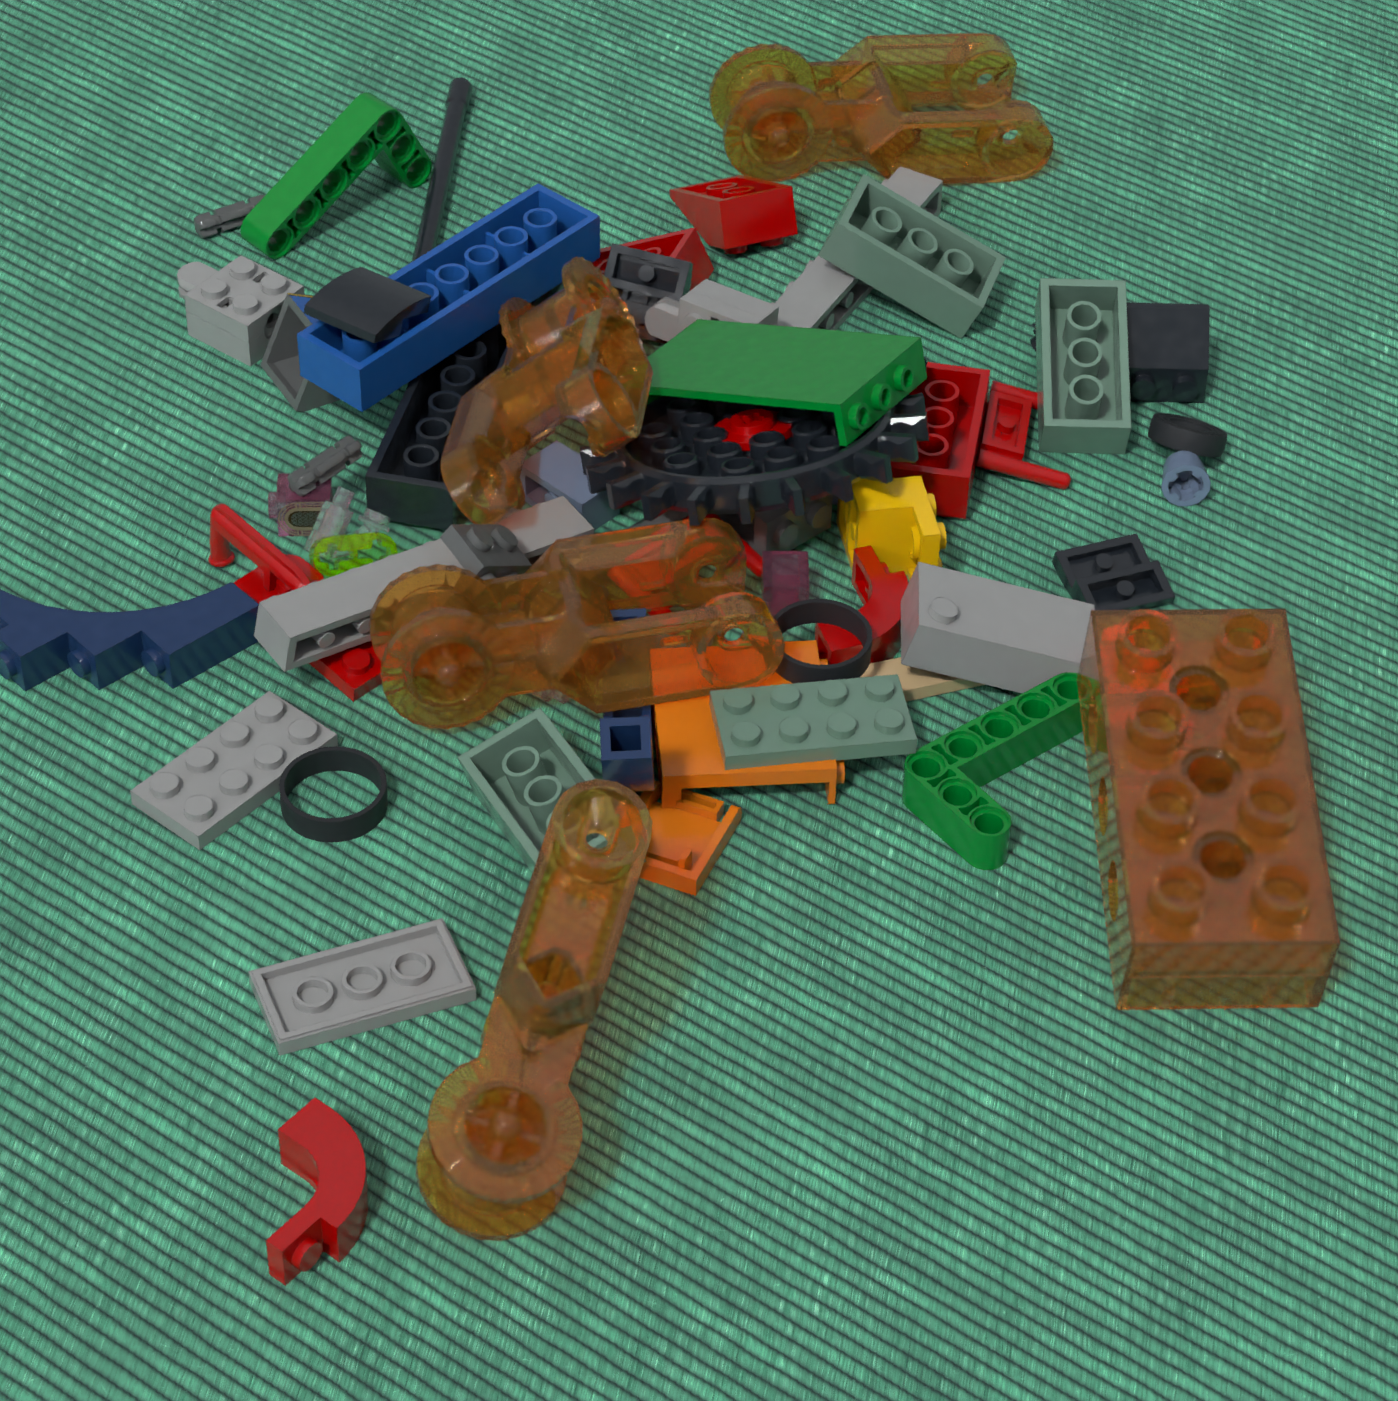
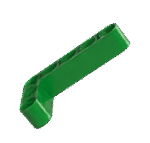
(309, 188)
(947, 774)

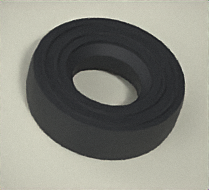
(1187, 435)

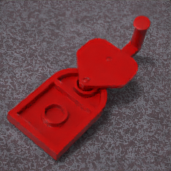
(351, 670)

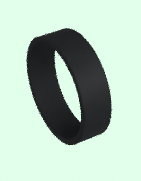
(830, 613)
(339, 828)

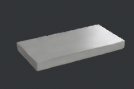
(361, 986)

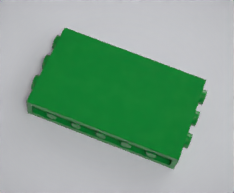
(791, 368)

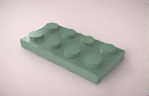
(812, 722)

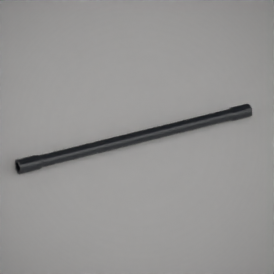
(456, 107)

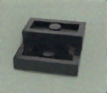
(646, 279)
(367, 304)
(1113, 575)

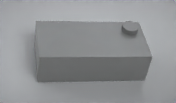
(989, 629)

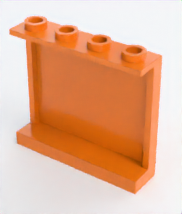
(691, 754)

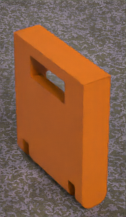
(686, 839)

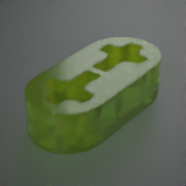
(348, 542)

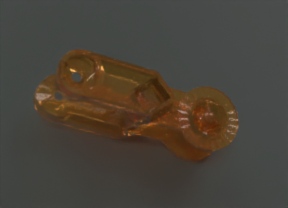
(793, 113)
(562, 362)
(467, 642)
(507, 1121)

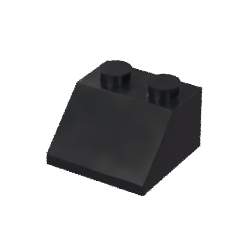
(1168, 351)

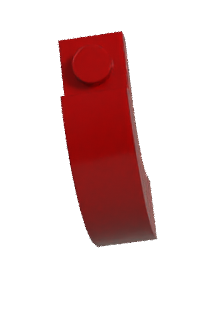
(881, 598)
(331, 1159)

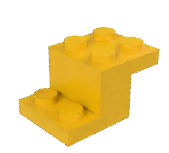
(895, 521)

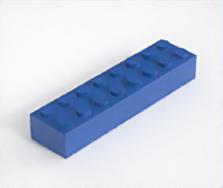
(468, 277)

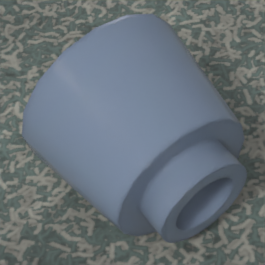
(1184, 479)

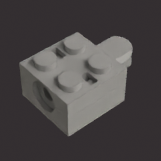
(707, 302)
(234, 305)

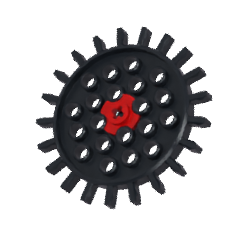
(748, 457)

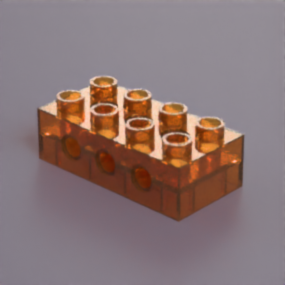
(1205, 811)

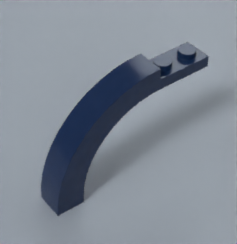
(628, 737)

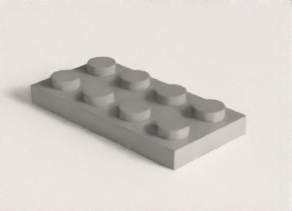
(230, 770)

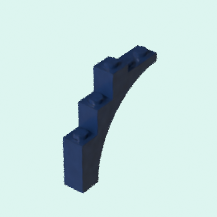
(106, 646)

